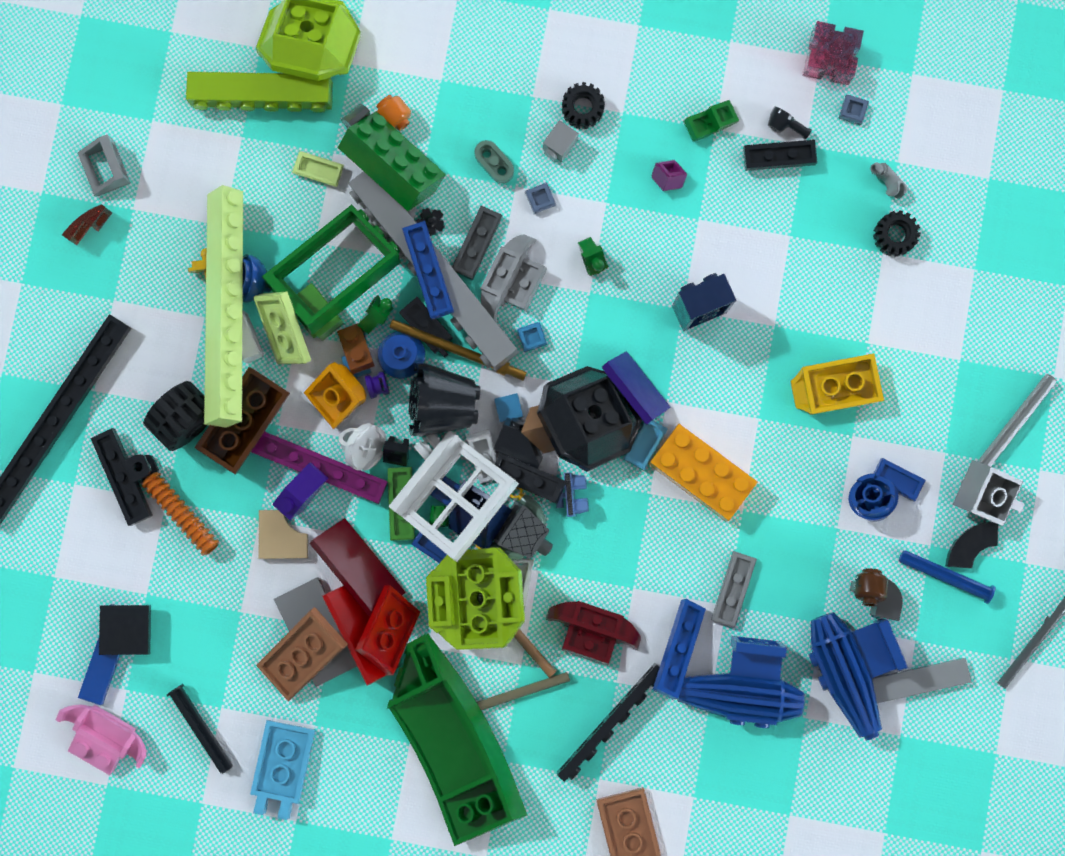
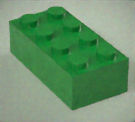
(391, 160)

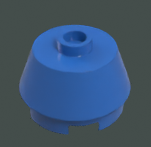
(399, 354)
(873, 497)

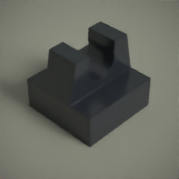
(395, 452)

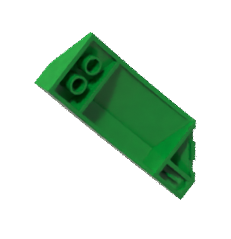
(454, 744)

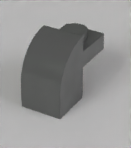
(891, 607)

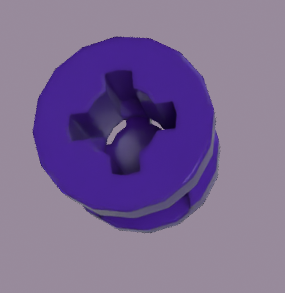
(374, 385)

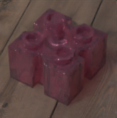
(833, 53)

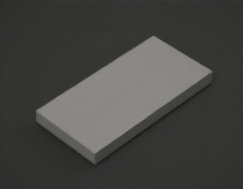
(296, 605)

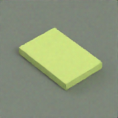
(282, 328)

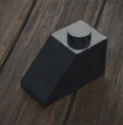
(516, 445)

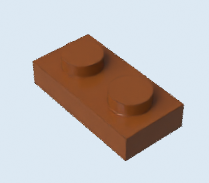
(355, 348)

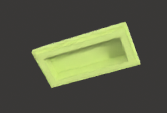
(318, 169)

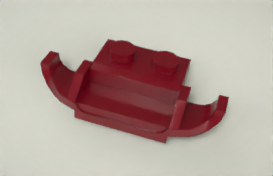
(593, 630)

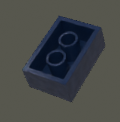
(703, 301)

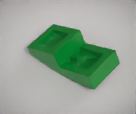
(711, 121)

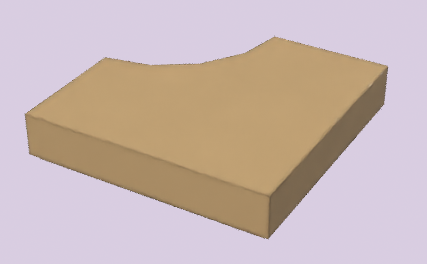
(278, 538)

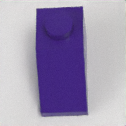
(300, 491)

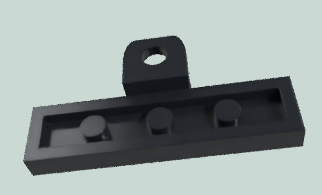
(125, 475)

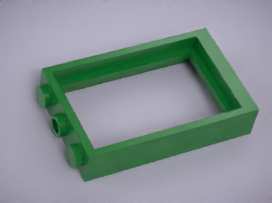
(374, 234)

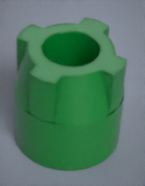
(435, 513)

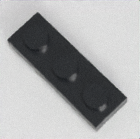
(780, 155)
(532, 479)

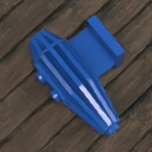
(850, 662)
(751, 688)

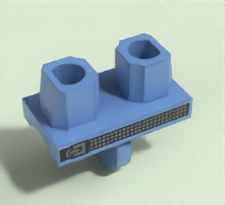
(573, 505)

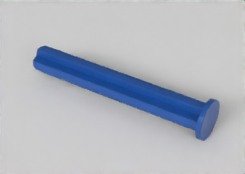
(947, 576)

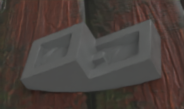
(355, 115)

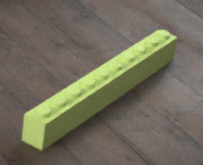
(224, 307)

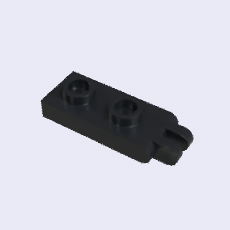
(418, 317)

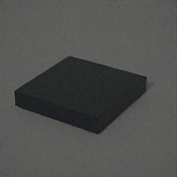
(124, 629)

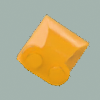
(336, 393)

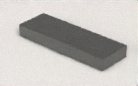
(477, 242)

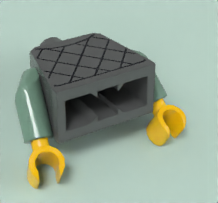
(523, 530)

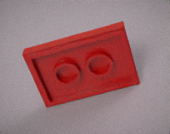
(388, 630)

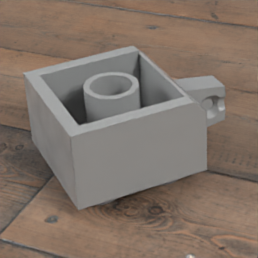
(989, 493)

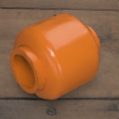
(394, 111)

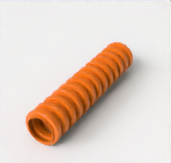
(180, 513)

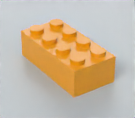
(703, 473)

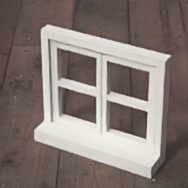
(431, 475)

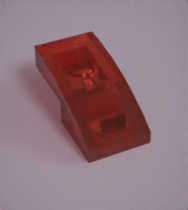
(92, 218)

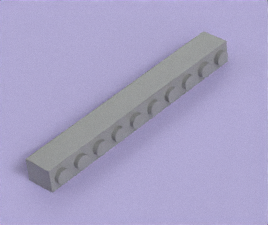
(468, 311)

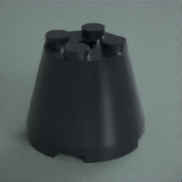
(441, 401)

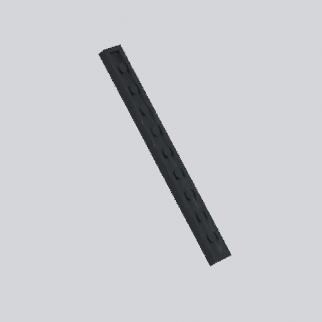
(60, 411)

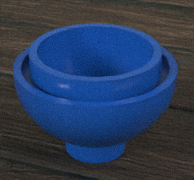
(252, 278)

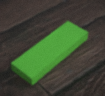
(399, 527)

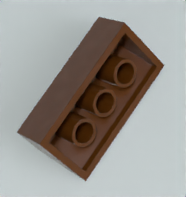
(259, 406)

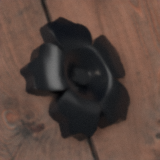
(432, 220)

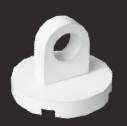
(362, 446)

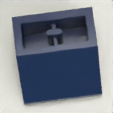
(461, 518)

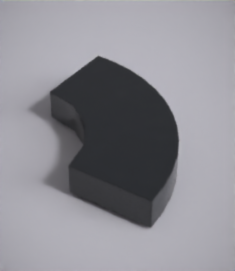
(970, 543)

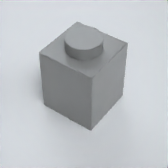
(560, 142)

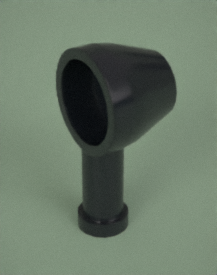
(780, 120)

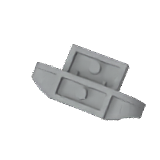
(512, 277)

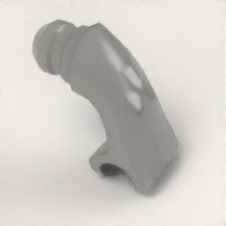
(894, 184)

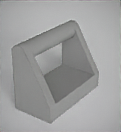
(120, 177)

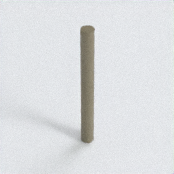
(523, 691)

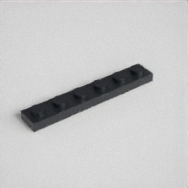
(604, 729)

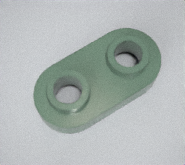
(494, 162)

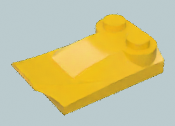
(837, 385)

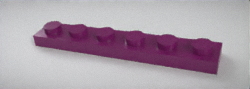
(338, 474)

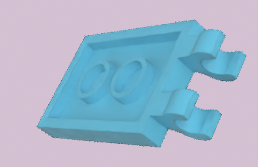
(281, 766)

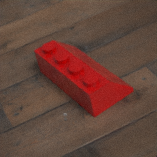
(351, 623)

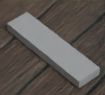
(921, 680)

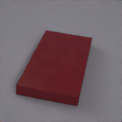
(354, 564)

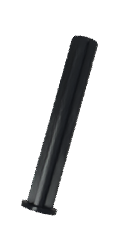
(200, 729)

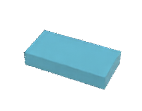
(645, 444)

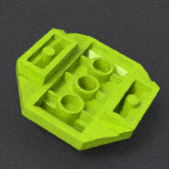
(309, 38)
(454, 602)

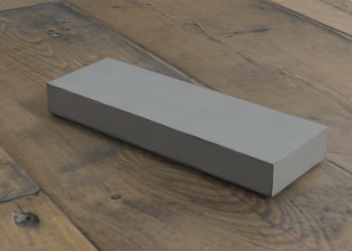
(733, 589)

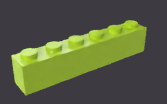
(257, 90)

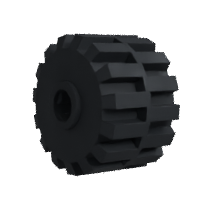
(177, 416)

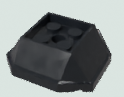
(573, 432)

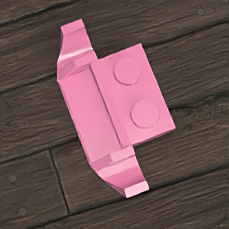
(102, 737)

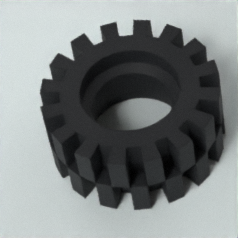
(574, 94)
(903, 221)

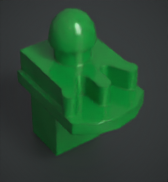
(592, 257)
(376, 313)

